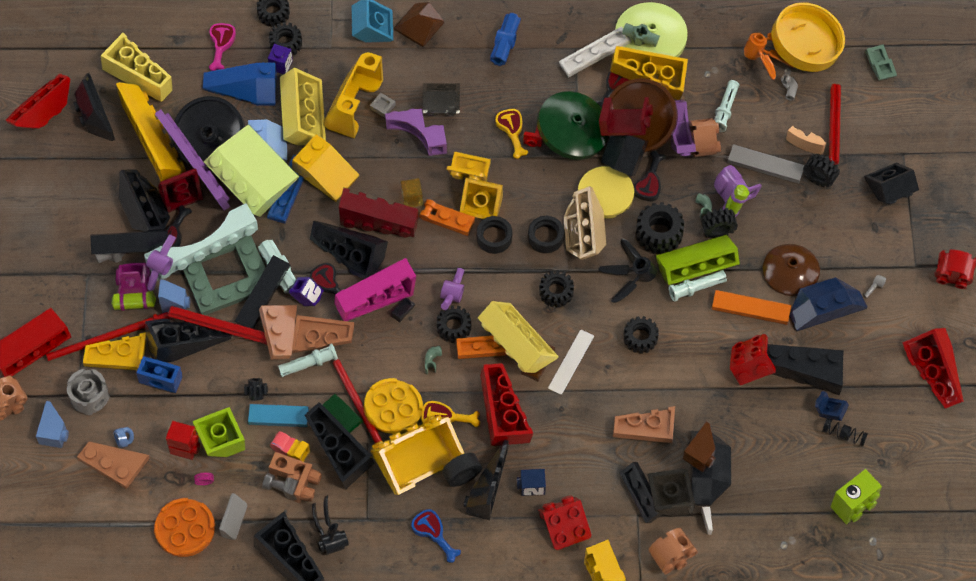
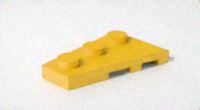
(116, 354)

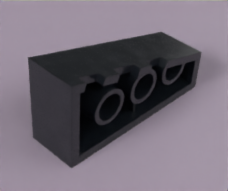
(342, 449)
(286, 551)

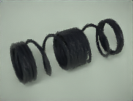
(845, 432)

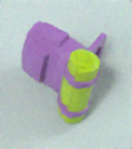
(734, 189)

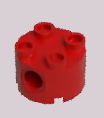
(955, 268)

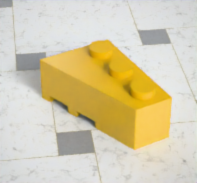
(602, 563)

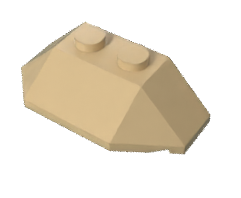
(584, 224)

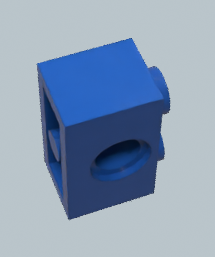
(159, 374)

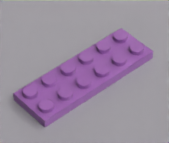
(193, 158)

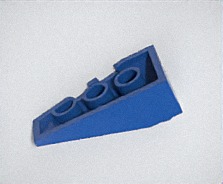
(248, 82)

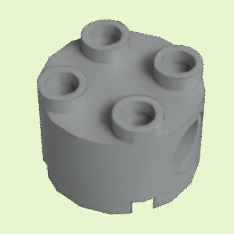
(87, 391)

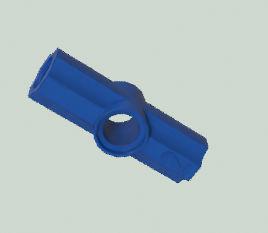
(505, 39)

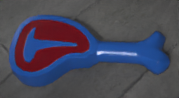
(429, 525)

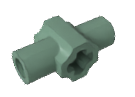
(634, 32)

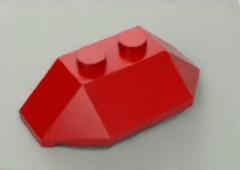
(42, 104)

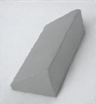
(233, 517)

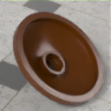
(789, 278)

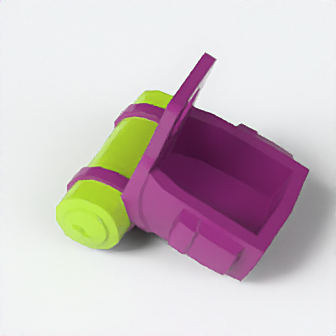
(132, 287)

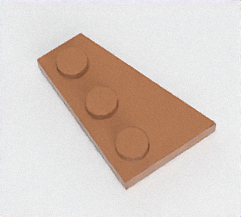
(113, 462)

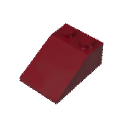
(180, 190)

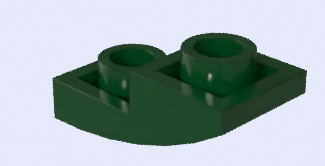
(342, 413)

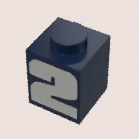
(532, 482)

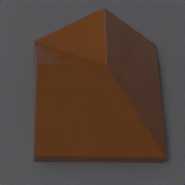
(420, 23)

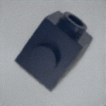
(830, 407)

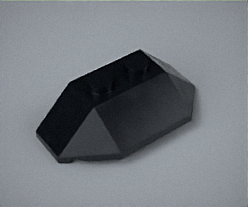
(92, 110)
(142, 202)
(715, 480)

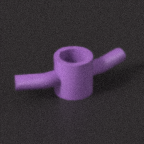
(160, 262)
(453, 290)

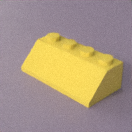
(301, 107)
(517, 337)

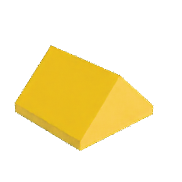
(481, 198)

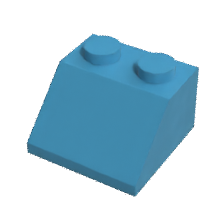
(372, 21)

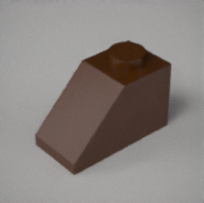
(701, 449)

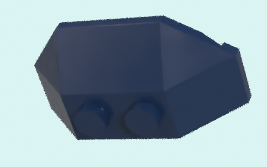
(825, 303)

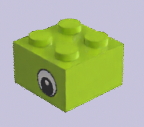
(856, 497)

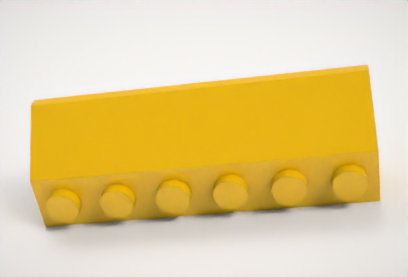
(150, 131)

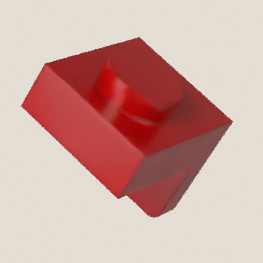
(532, 139)

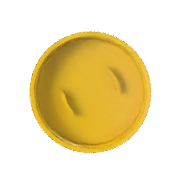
(808, 37)

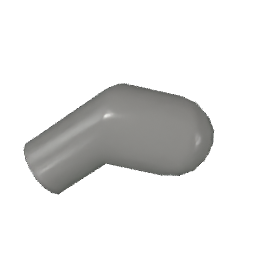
(791, 86)

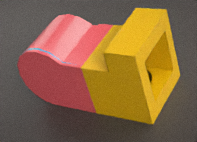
(290, 446)

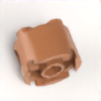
(705, 137)
(11, 397)
(672, 550)

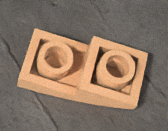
(809, 143)

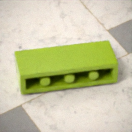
(698, 259)

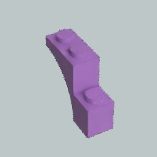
(412, 122)
(682, 139)

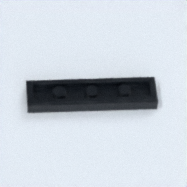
(127, 242)
(262, 292)

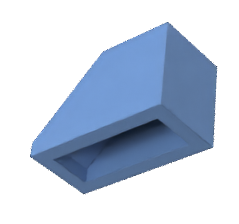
(172, 295)
(51, 428)

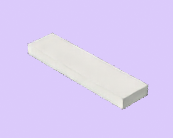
(594, 52)

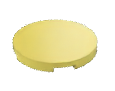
(612, 189)

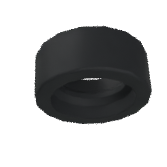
(494, 221)
(543, 221)
(462, 469)

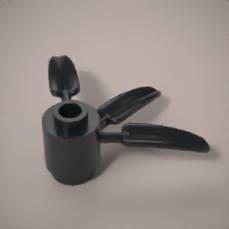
(641, 266)
(334, 539)

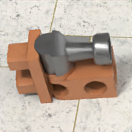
(297, 477)

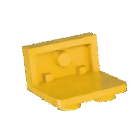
(469, 166)

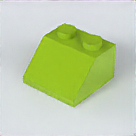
(220, 434)

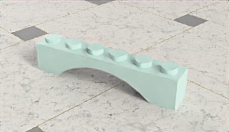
(238, 223)

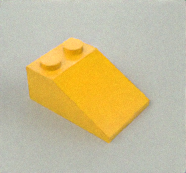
(324, 168)

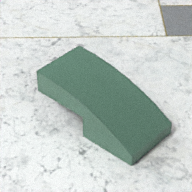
(880, 63)

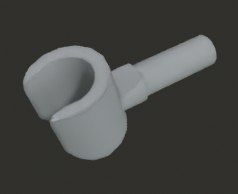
(878, 281)

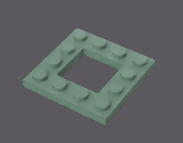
(214, 300)

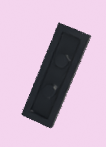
(640, 491)

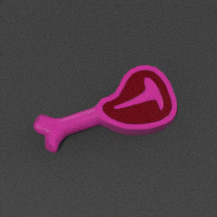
(223, 37)

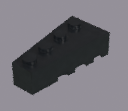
(809, 365)

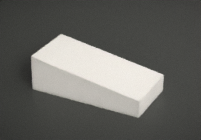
(706, 514)

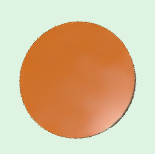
(184, 527)

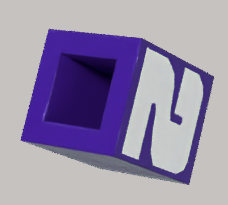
(281, 57)
(306, 291)

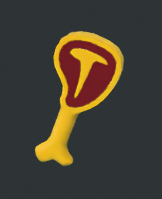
(511, 123)
(437, 408)

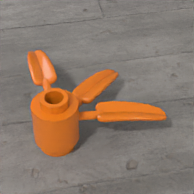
(755, 48)

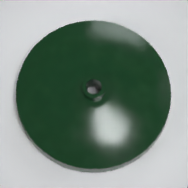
(571, 125)

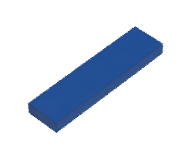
(282, 206)

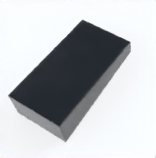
(402, 309)

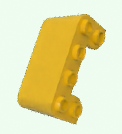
(364, 75)
(417, 452)

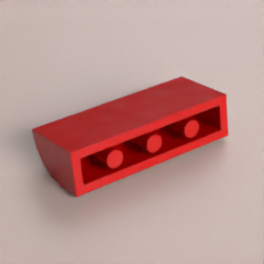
(32, 342)

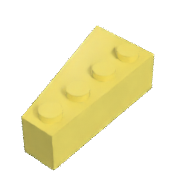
(135, 67)

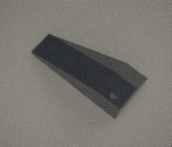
(354, 249)
(177, 340)
(484, 491)

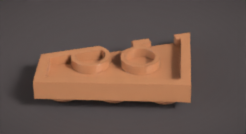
(279, 328)
(318, 333)
(651, 426)

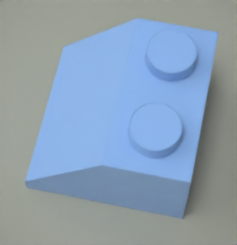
(272, 135)

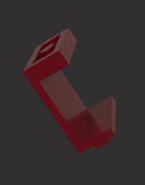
(624, 121)

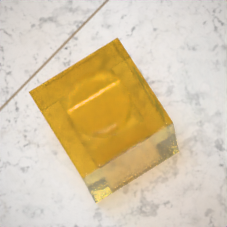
(412, 192)

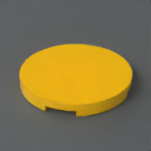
(393, 405)

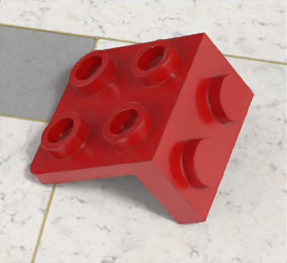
(750, 360)
(565, 522)

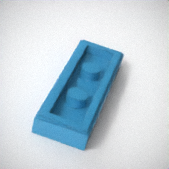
(278, 415)

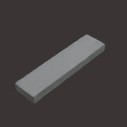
(765, 164)

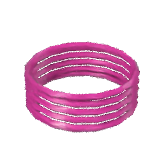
(209, 478)

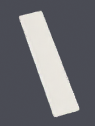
(571, 362)

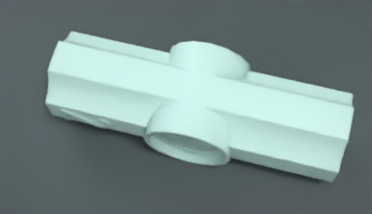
(269, 249)

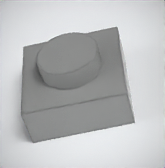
(382, 105)

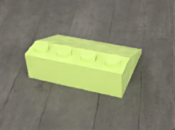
(251, 170)

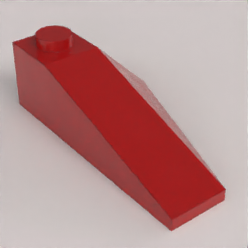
(936, 362)

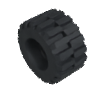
(662, 215)

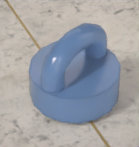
(120, 437)

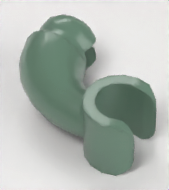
(706, 202)
(430, 355)

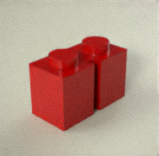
(183, 440)

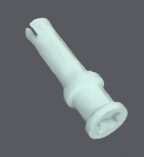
(726, 105)
(689, 287)
(317, 358)

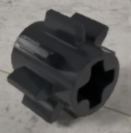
(255, 389)

